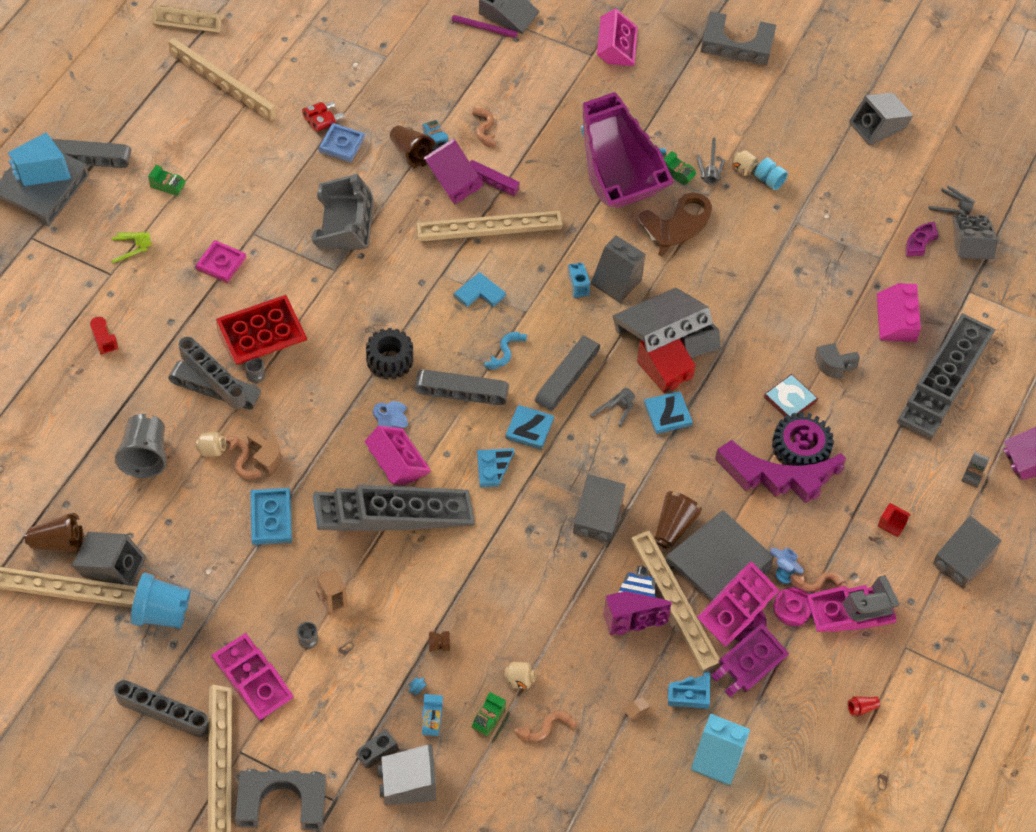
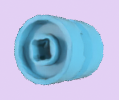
(771, 174)

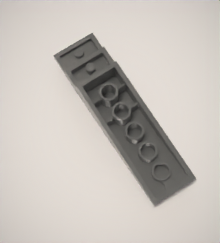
(945, 376)
(392, 508)

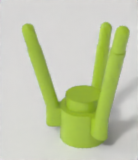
(141, 239)

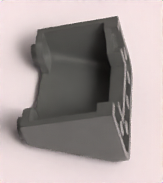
(346, 214)

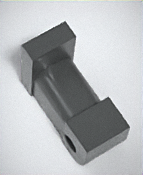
(872, 605)

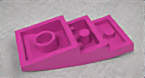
(737, 604)
(831, 615)
(252, 676)

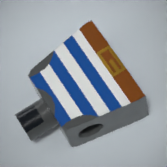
(639, 582)

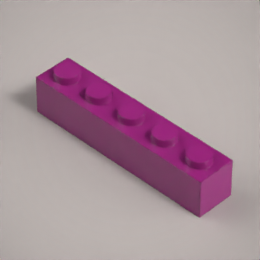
(496, 178)

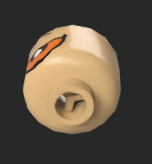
(745, 163)
(519, 675)

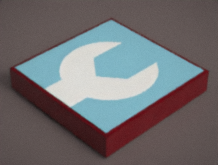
(790, 397)

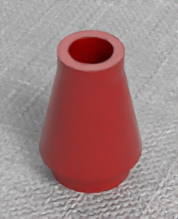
(862, 705)

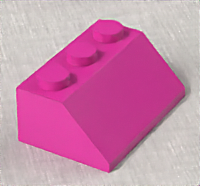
(617, 39)
(899, 313)
(396, 455)

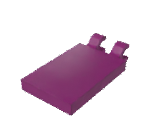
(751, 659)

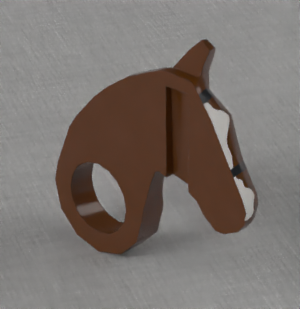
(681, 227)

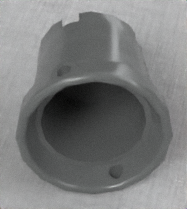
(142, 447)

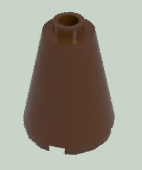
(412, 145)
(675, 518)
(57, 534)

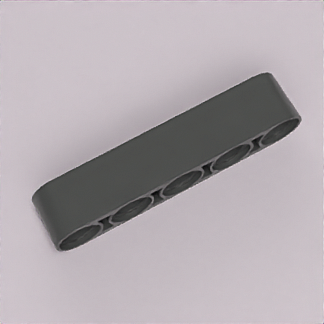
(96, 152)
(192, 352)
(567, 373)
(186, 377)
(461, 387)
(157, 700)

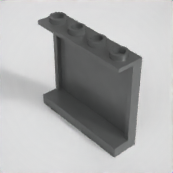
(44, 199)
(663, 318)
(718, 554)

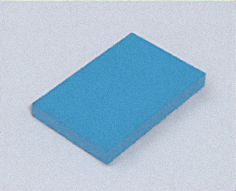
(271, 516)

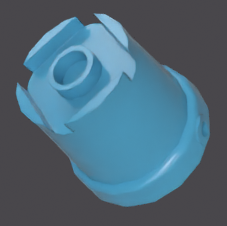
(159, 603)

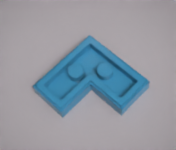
(479, 287)

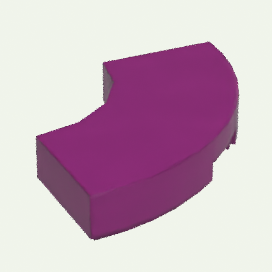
(920, 238)

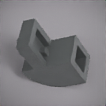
(833, 363)

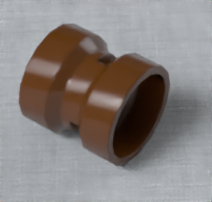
(439, 641)

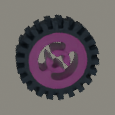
(806, 430)

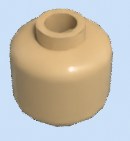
(211, 444)

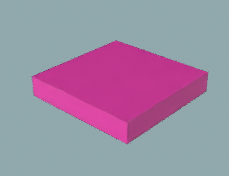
(220, 261)

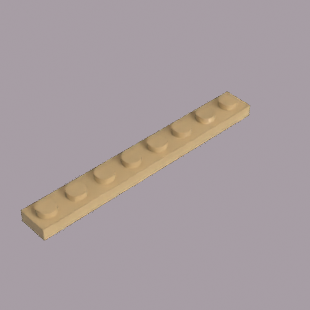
(222, 79)
(489, 226)
(67, 587)
(680, 609)
(219, 759)

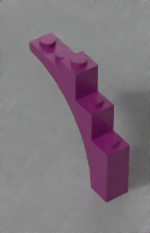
(777, 478)

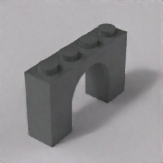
(754, 51)
(256, 785)

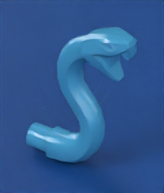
(496, 363)

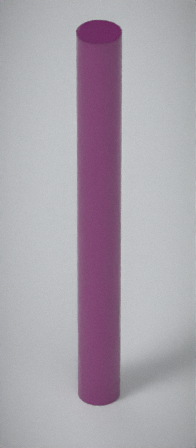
(503, 31)

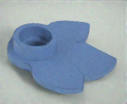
(393, 414)
(787, 559)

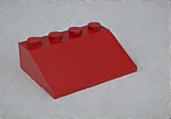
(260, 329)

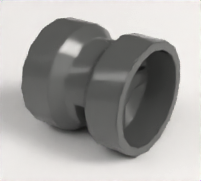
(255, 370)
(309, 631)

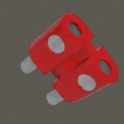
(320, 117)

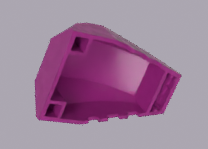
(620, 154)

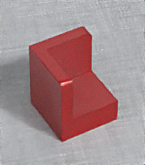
(893, 520)

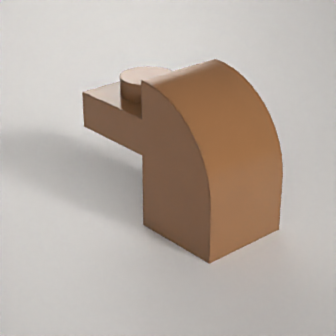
(268, 453)

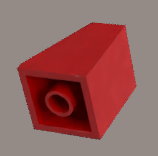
(667, 364)

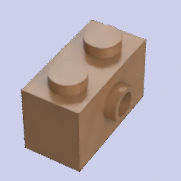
(331, 591)

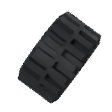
(389, 365)

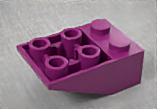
(634, 611)

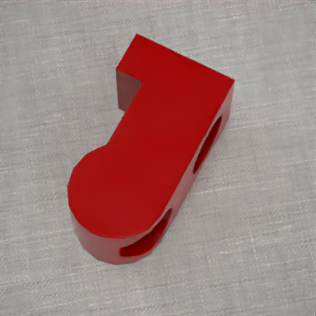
(104, 341)

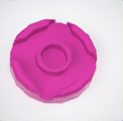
(792, 607)

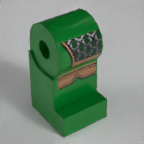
(678, 169)
(166, 181)
(489, 714)

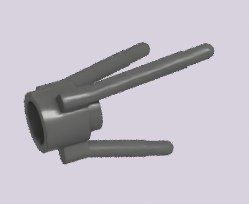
(711, 174)
(965, 203)
(622, 399)

